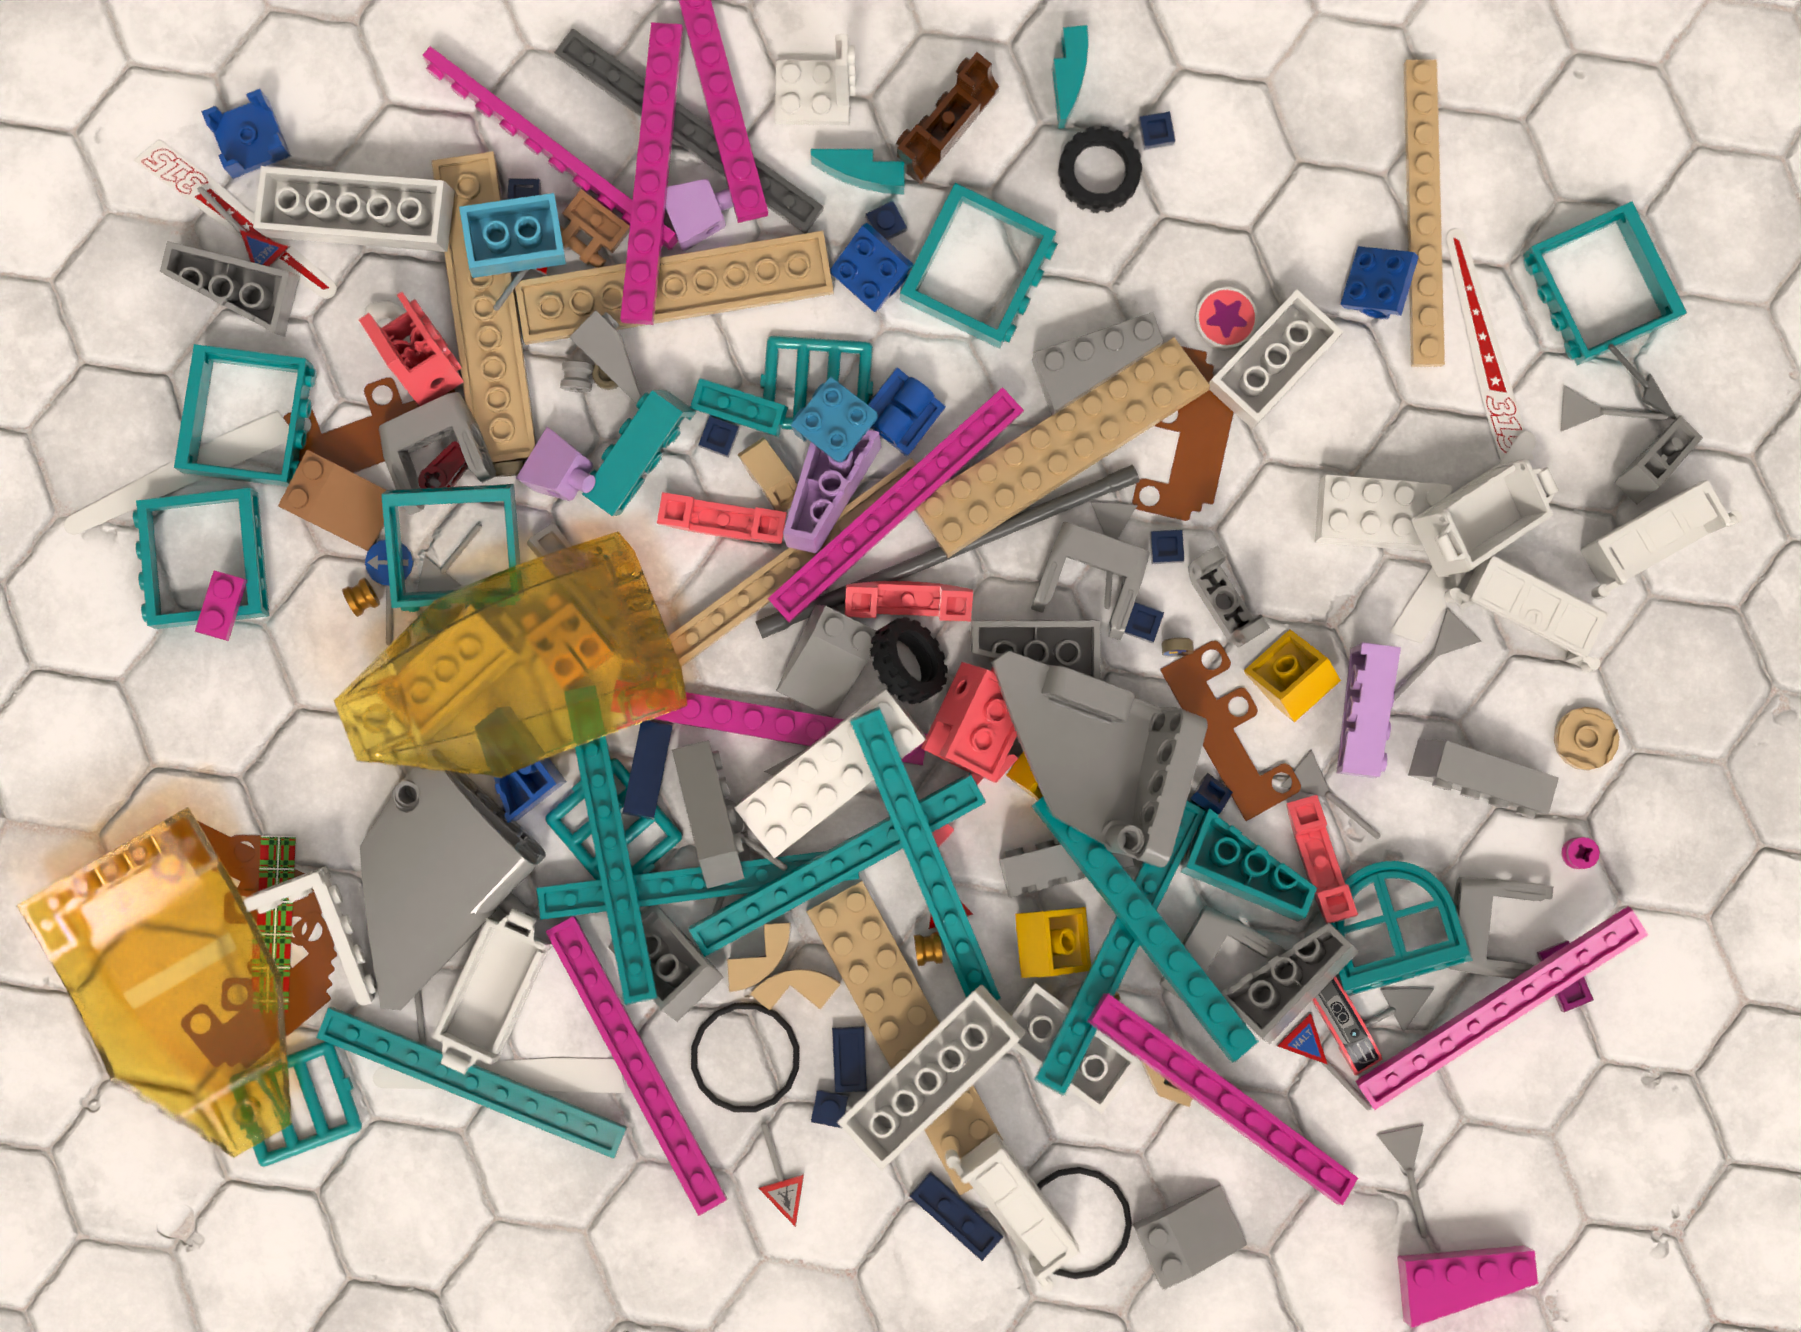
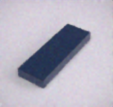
(647, 769)
(956, 1216)

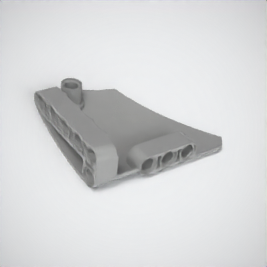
(1103, 755)
(435, 876)

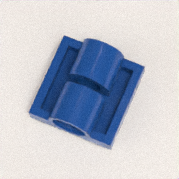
(871, 267)
(1379, 281)
(904, 411)

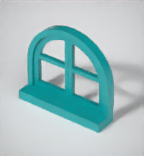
(1403, 964)

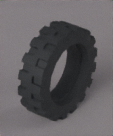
(1099, 201)
(891, 668)

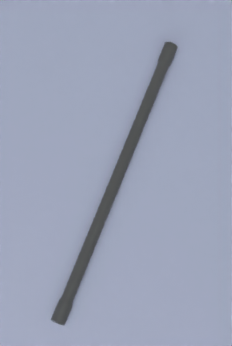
(1111, 483)

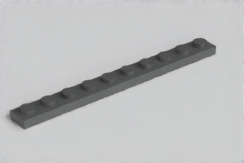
(688, 128)

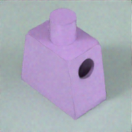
(696, 211)
(557, 468)

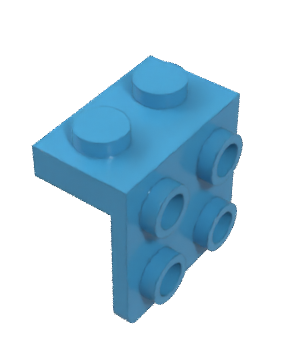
(834, 420)

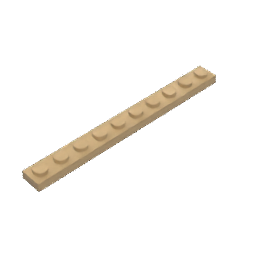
(1424, 212)
(753, 592)

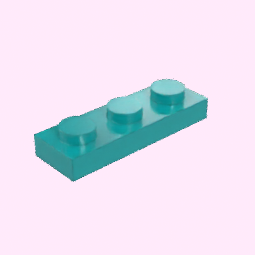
(739, 407)

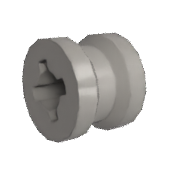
(576, 376)

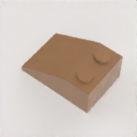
(335, 500)

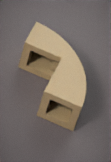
(751, 970)
(811, 984)

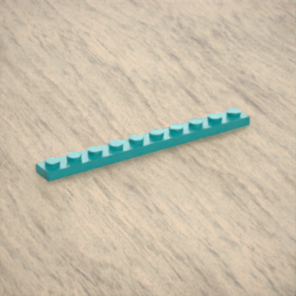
(922, 852)
(828, 869)
(615, 872)
(663, 887)
(1153, 936)
(1109, 967)
(475, 1085)

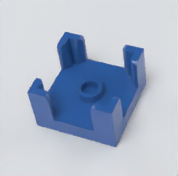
(247, 135)

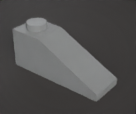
(606, 348)
(1658, 460)

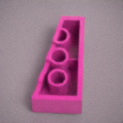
(1457, 1280)

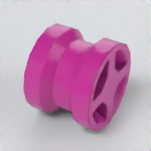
(1573, 855)

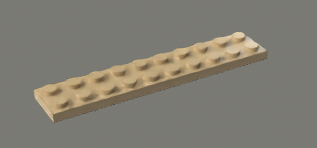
(686, 288)
(486, 338)
(1061, 447)
(894, 1008)

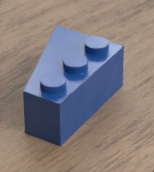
(527, 788)

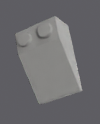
(826, 660)
(677, 965)
(1190, 1236)

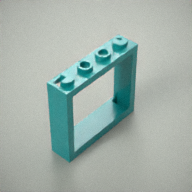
(1646, 259)
(909, 292)
(196, 403)
(431, 496)
(252, 552)

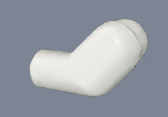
(384, 310)

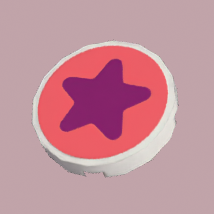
(1226, 318)

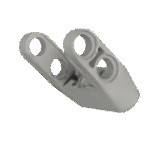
(426, 425)
(1102, 553)
(1211, 562)
(1474, 907)
(1210, 933)

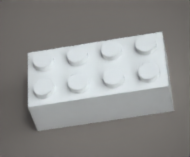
(1274, 359)
(1373, 511)
(1103, 1065)

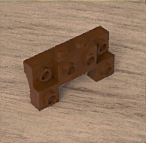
(955, 112)

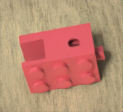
(422, 365)
(973, 724)

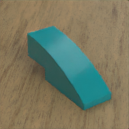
(1069, 71)
(859, 169)

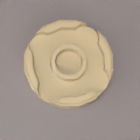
(1586, 738)

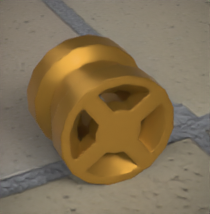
(361, 597)
(928, 949)

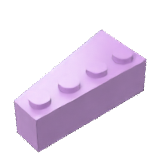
(825, 492)
(1367, 709)

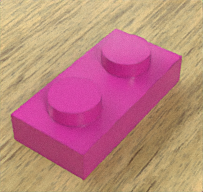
(221, 605)

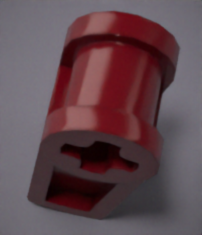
(445, 468)

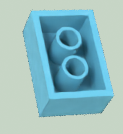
(512, 235)

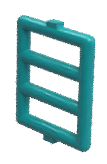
(803, 348)
(574, 840)
(324, 1134)

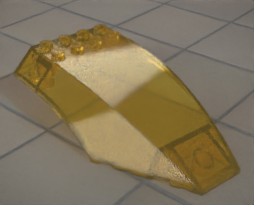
(519, 667)
(173, 982)

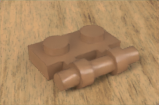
(596, 222)

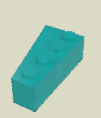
(637, 450)
(1240, 867)

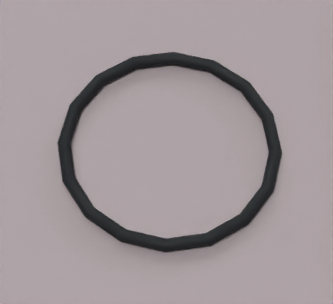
(694, 1050)
(1127, 1215)

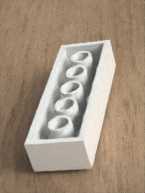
(354, 208)
(821, 778)
(931, 1077)

